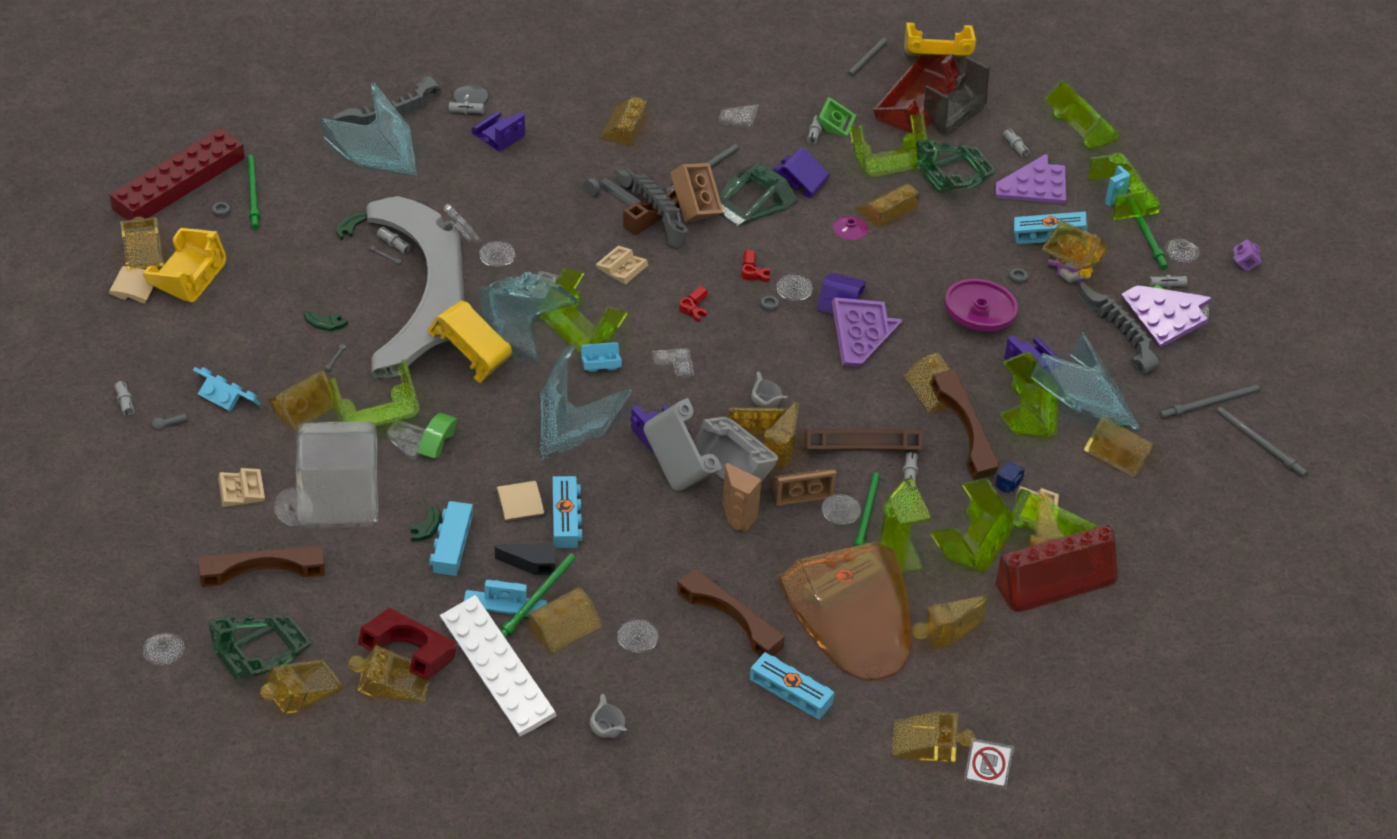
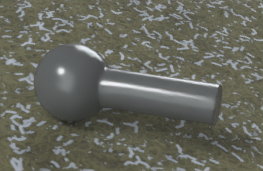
(160, 423)

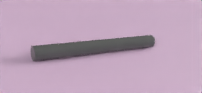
(867, 57)

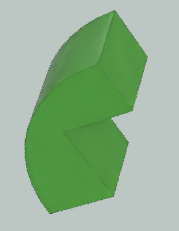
(439, 428)

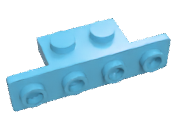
(220, 392)
(503, 597)

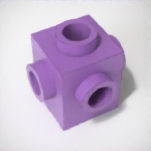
(1247, 255)

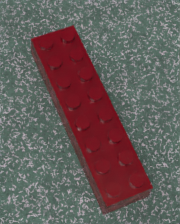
(177, 176)

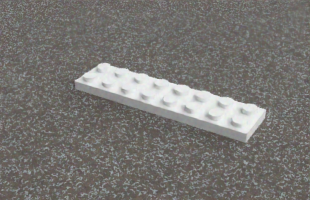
(498, 666)

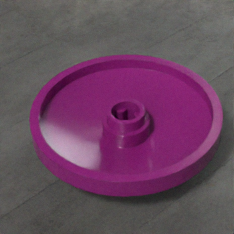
(981, 305)

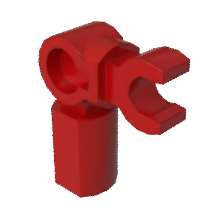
(749, 271)
(689, 304)

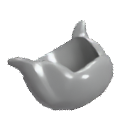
(764, 390)
(603, 716)

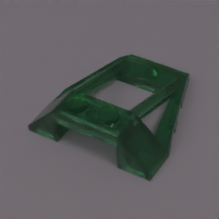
(927, 152)
(776, 184)
(224, 631)

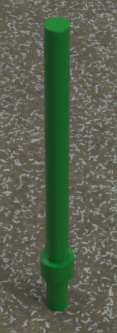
(254, 213)
(1157, 253)
(867, 510)
(509, 626)

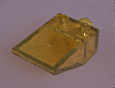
(141, 243)
(782, 436)
(1046, 524)
(951, 621)
(388, 676)
(300, 685)
(923, 737)

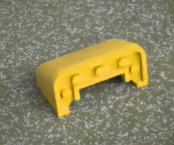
(961, 46)
(191, 267)
(472, 338)

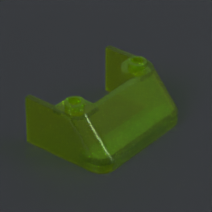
(1081, 116)
(893, 160)
(1141, 197)
(572, 324)
(403, 404)
(1038, 407)
(902, 510)
(1025, 514)
(986, 533)

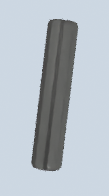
(618, 192)

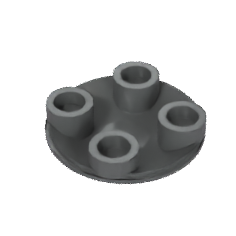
(471, 93)

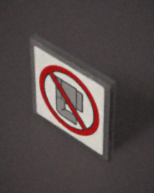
(988, 763)

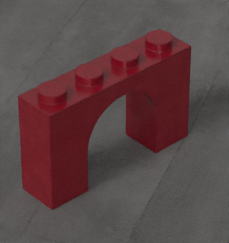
(391, 626)

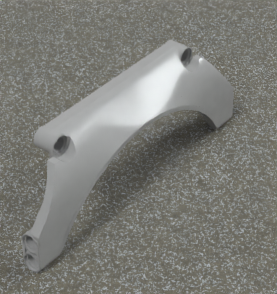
(444, 280)

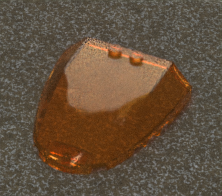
(853, 608)

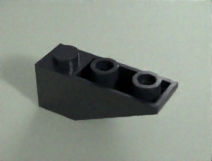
(530, 558)

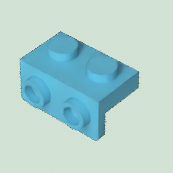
(1117, 185)
(600, 356)

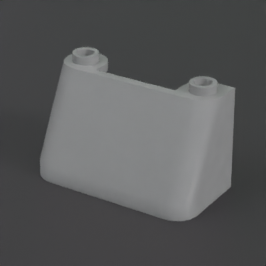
(734, 446)
(676, 448)

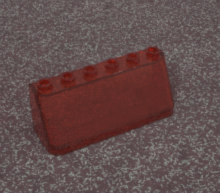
(908, 93)
(1058, 569)

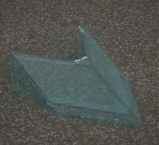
(381, 144)
(516, 303)
(1084, 386)
(563, 423)

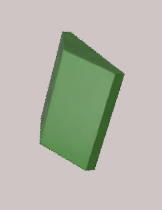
(834, 116)

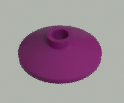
(850, 227)

